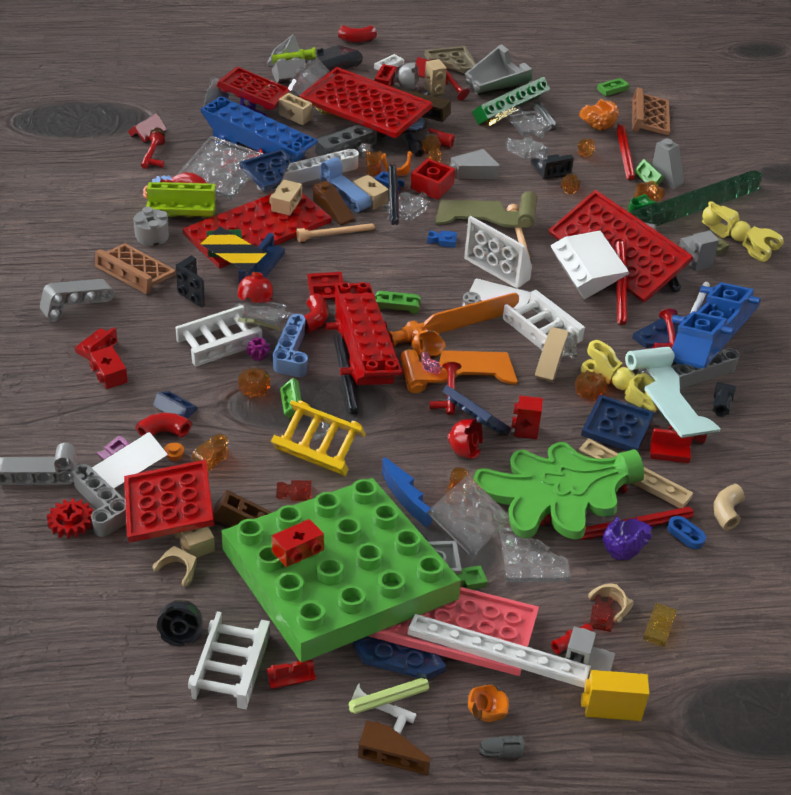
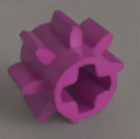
(258, 349)

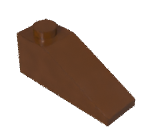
(330, 201)
(233, 509)
(388, 747)

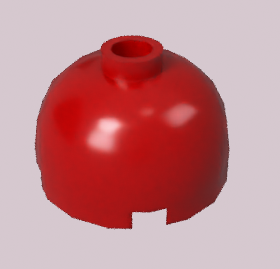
(256, 288)
(466, 438)

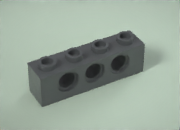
(346, 139)

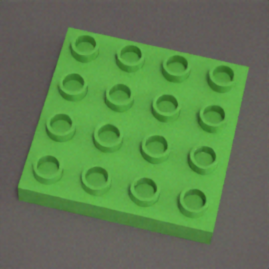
(364, 581)

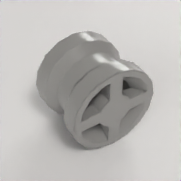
(470, 297)

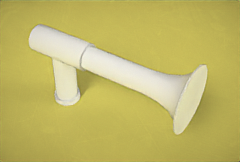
(402, 714)

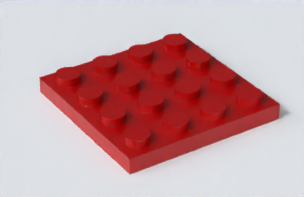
(253, 88)
(168, 501)

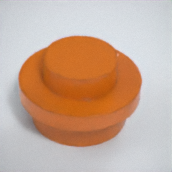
(174, 451)

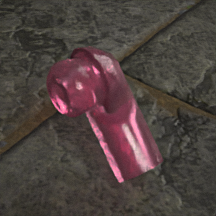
(429, 364)

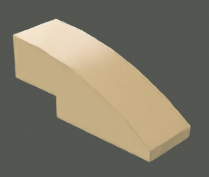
(551, 354)

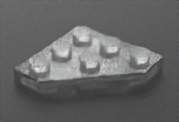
(530, 560)

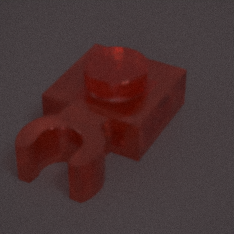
(298, 490)
(602, 615)

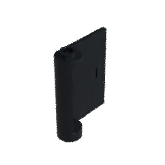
(338, 57)

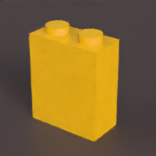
(615, 695)

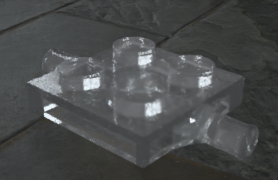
(529, 123)
(527, 148)
(410, 205)
(265, 312)

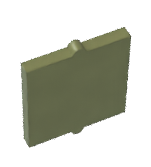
(263, 325)

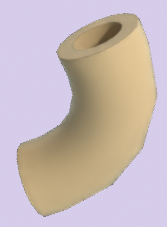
(725, 504)

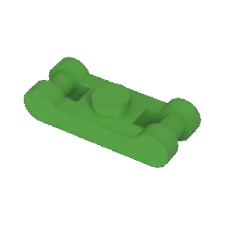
(398, 301)

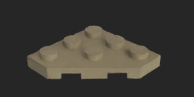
(453, 58)

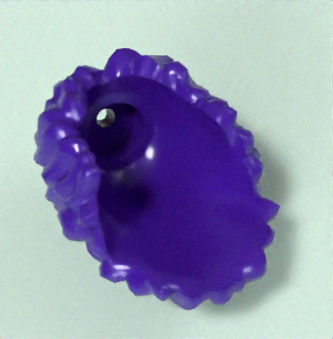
(626, 538)

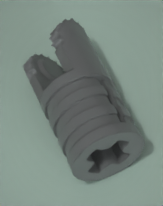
(502, 747)

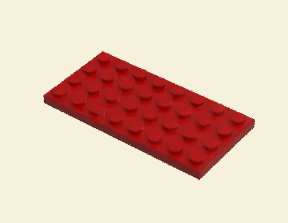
(366, 102)
(257, 221)
(649, 255)

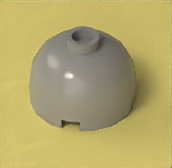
(408, 77)
(214, 92)

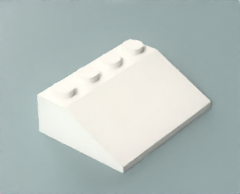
(497, 253)
(589, 262)

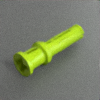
(309, 54)

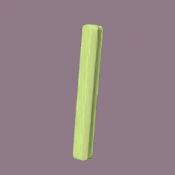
(388, 695)

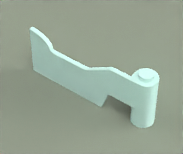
(666, 391)

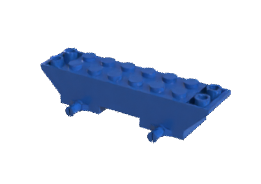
(247, 127)
(708, 330)

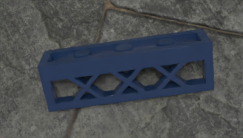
(269, 261)

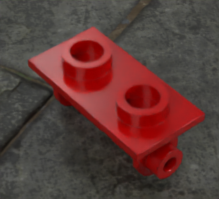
(290, 674)

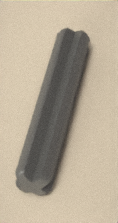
(544, 113)

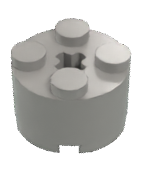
(151, 226)

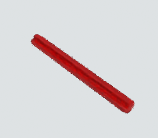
(625, 151)
(621, 286)
(651, 519)

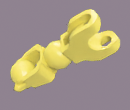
(753, 239)
(621, 377)

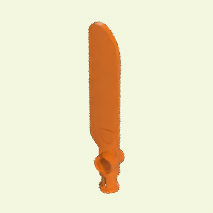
(456, 318)

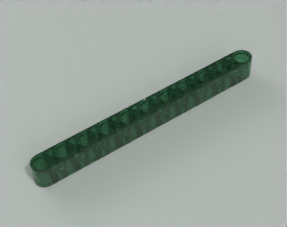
(698, 199)

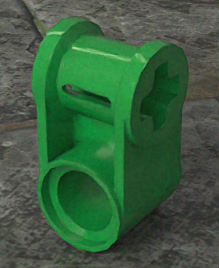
(640, 202)

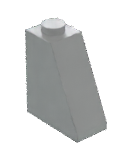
(668, 163)
(475, 166)

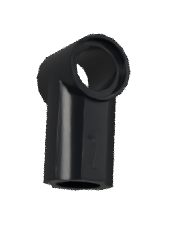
(723, 397)

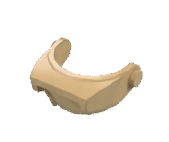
(177, 555)
(617, 594)

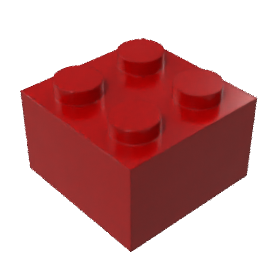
(432, 178)

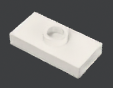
(392, 60)

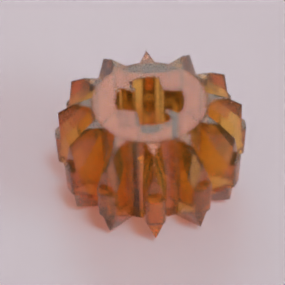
(254, 382)
(590, 385)

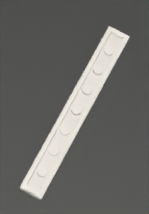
(499, 650)

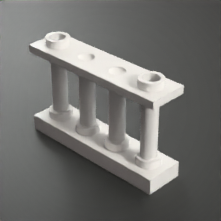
(547, 310)
(217, 348)
(247, 673)

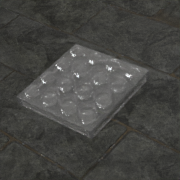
(220, 165)

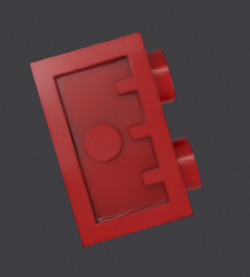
(97, 341)

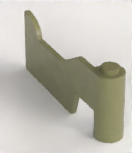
(490, 211)

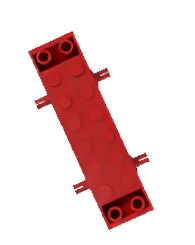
(365, 335)

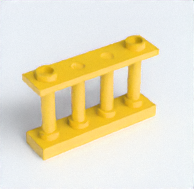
(319, 456)

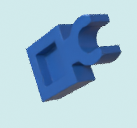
(383, 178)
(444, 238)

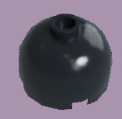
(179, 623)

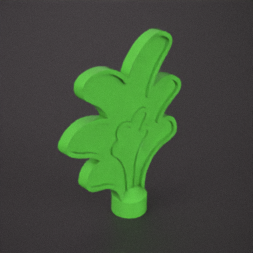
(562, 485)

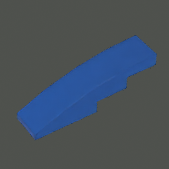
(403, 488)

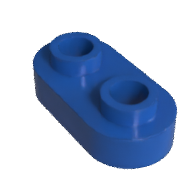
(686, 532)

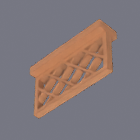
(640, 111)
(132, 273)

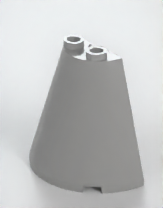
(497, 72)

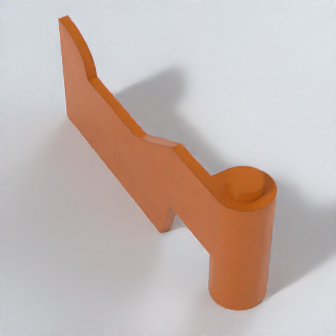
(472, 363)

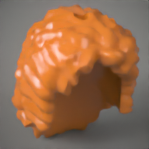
(600, 116)

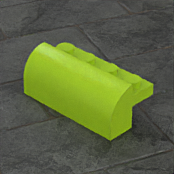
(182, 198)

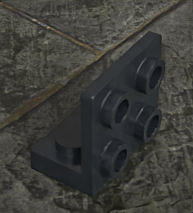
(553, 165)
(189, 283)

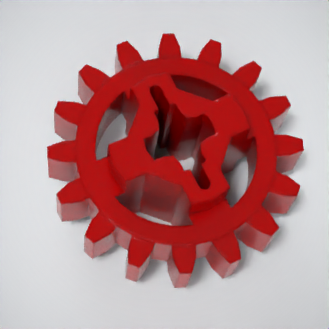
(70, 518)

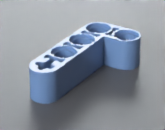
(352, 195)
(286, 355)

